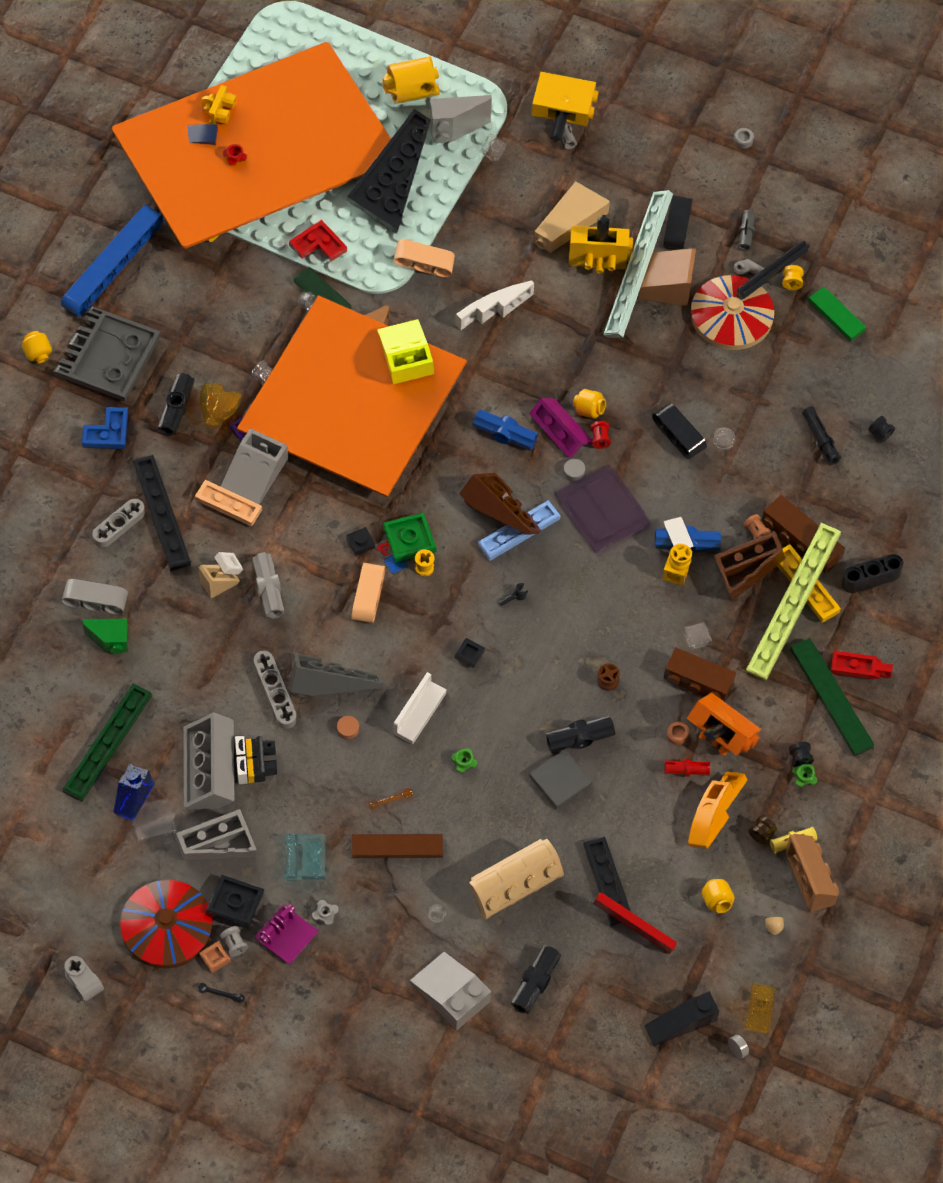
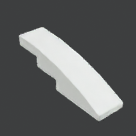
(499, 302)

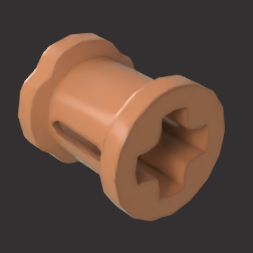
(754, 521)

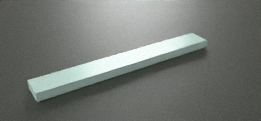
(638, 264)

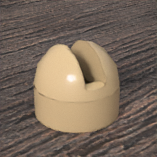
(774, 925)

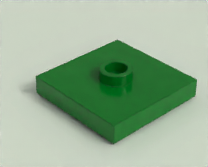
(408, 536)

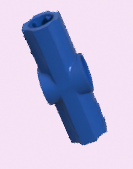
(505, 429)
(701, 539)

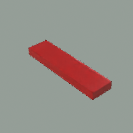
(635, 923)

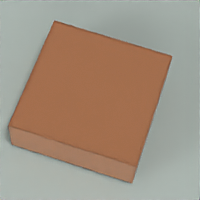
(215, 957)

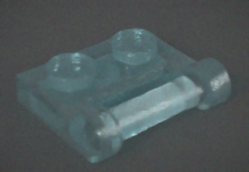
(312, 857)

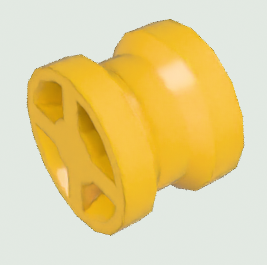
(793, 277)
(680, 551)

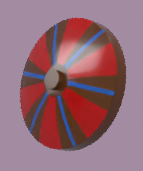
(166, 924)

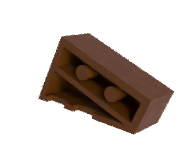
(749, 563)

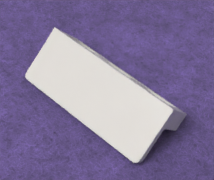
(418, 710)

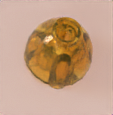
(218, 404)

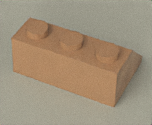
(811, 872)

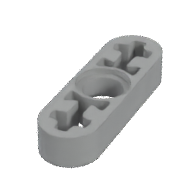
(115, 532)

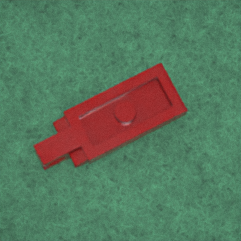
(859, 666)

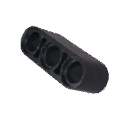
(677, 222)
(679, 431)
(879, 566)

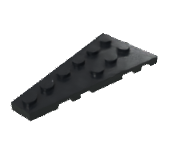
(387, 182)

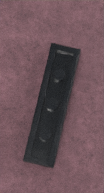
(605, 873)

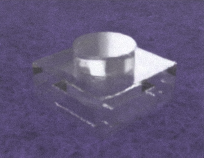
(493, 148)

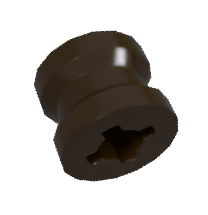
(762, 830)

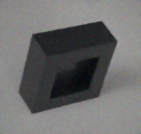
(360, 541)
(469, 652)

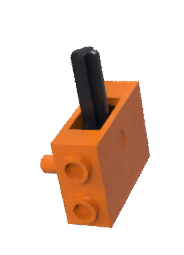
(723, 725)

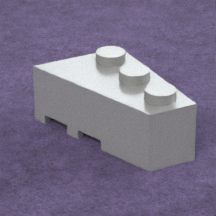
(217, 839)

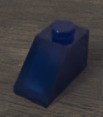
(132, 791)

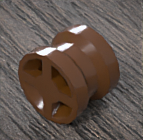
(608, 671)

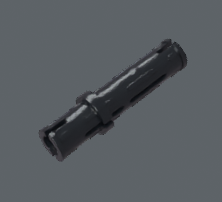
(825, 442)

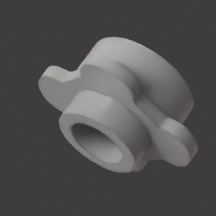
(326, 919)

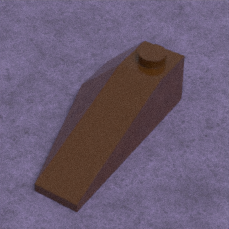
(493, 497)

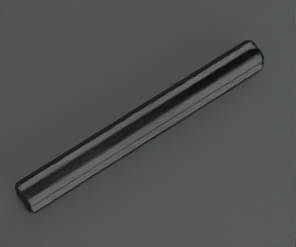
(772, 270)

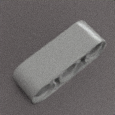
(94, 596)

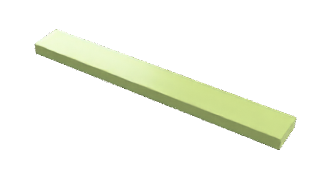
(793, 602)

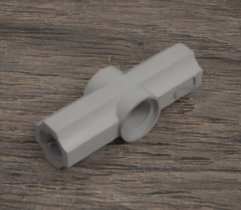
(268, 585)

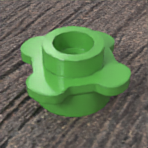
(464, 754)
(807, 769)

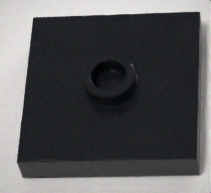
(235, 902)

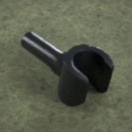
(515, 595)

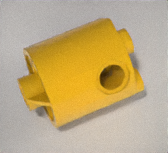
(411, 80)

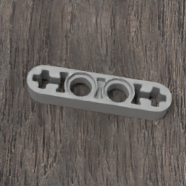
(275, 689)

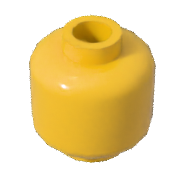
(36, 347)
(589, 403)
(718, 895)

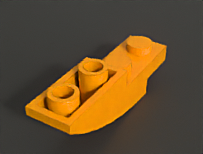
(711, 812)

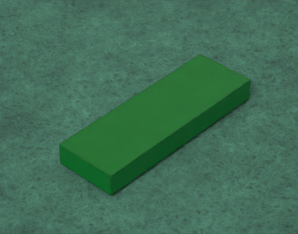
(837, 314)

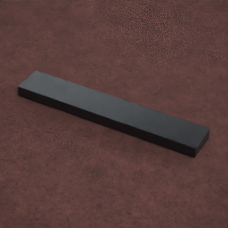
(161, 513)

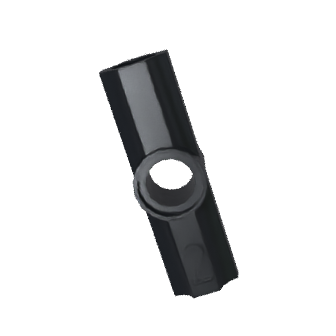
(173, 414)
(580, 734)
(536, 979)

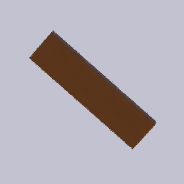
(397, 845)

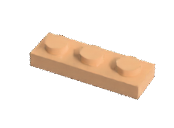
(228, 503)

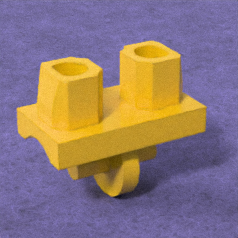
(216, 104)

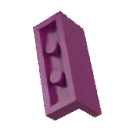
(560, 426)

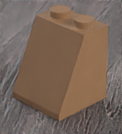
(669, 277)

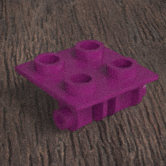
(286, 934)

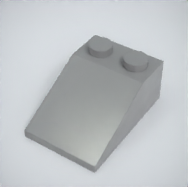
(458, 116)
(452, 990)

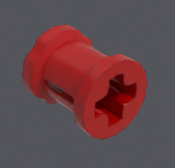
(606, 441)

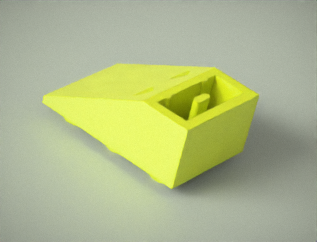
(406, 351)

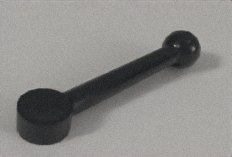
(202, 987)

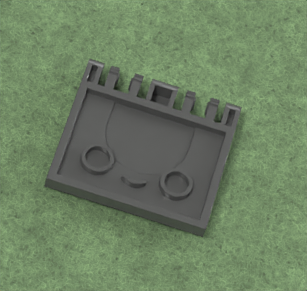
(108, 355)

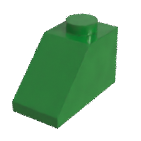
(108, 634)

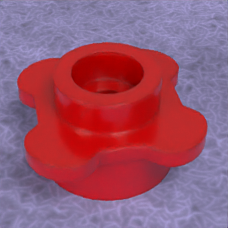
(234, 149)

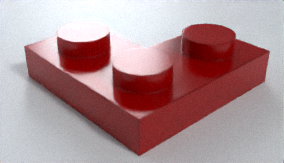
(318, 237)

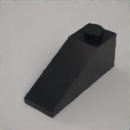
(683, 1019)

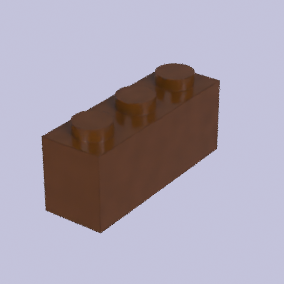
(698, 674)

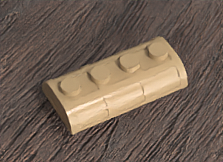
(516, 877)

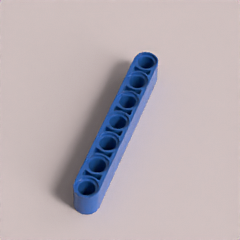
(112, 261)

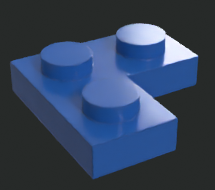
(108, 436)

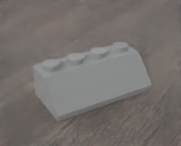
(209, 762)

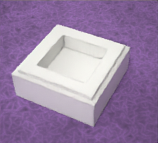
(228, 563)

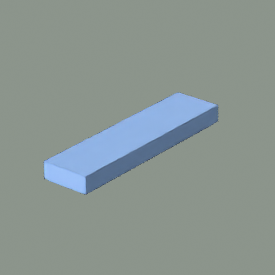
(508, 537)

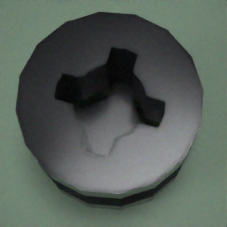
(881, 429)
(801, 754)

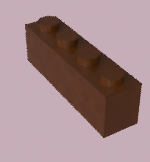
(796, 529)

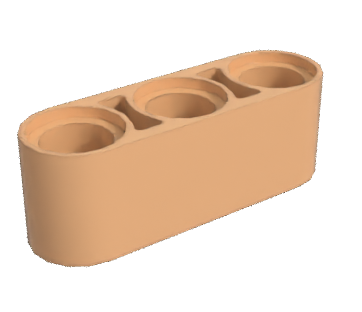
(424, 258)
(368, 592)

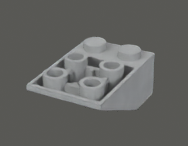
(255, 466)

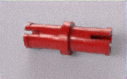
(687, 767)

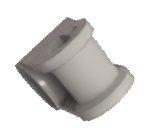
(84, 981)

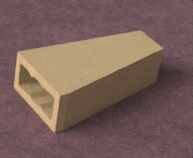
(576, 208)

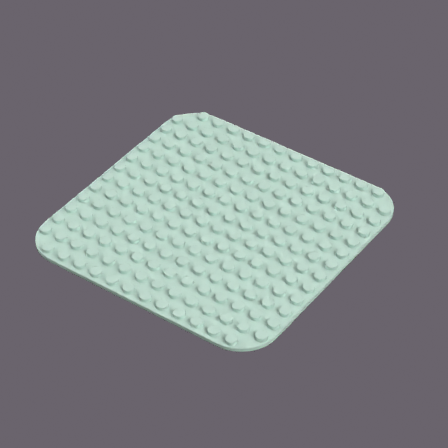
(440, 173)

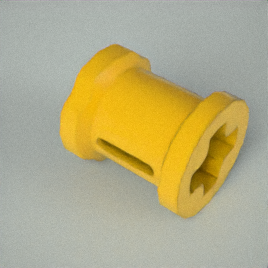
(424, 562)

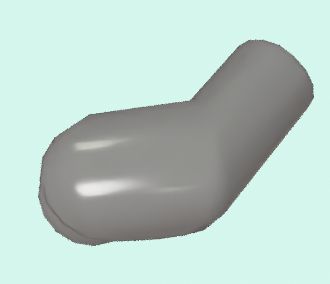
(747, 266)

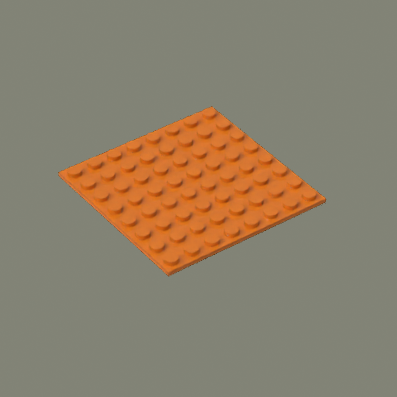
(338, 400)

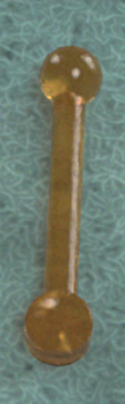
(407, 793)

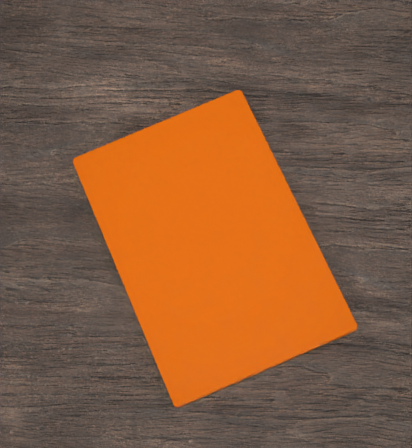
(296, 123)

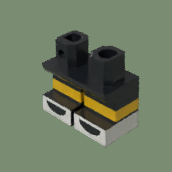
(251, 759)

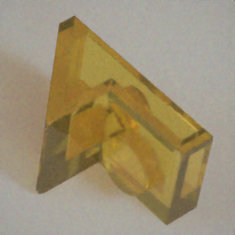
(760, 1008)

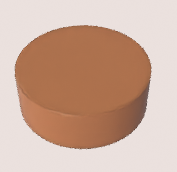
(348, 727)
(678, 733)

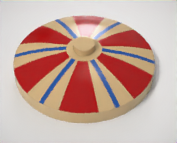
(728, 320)

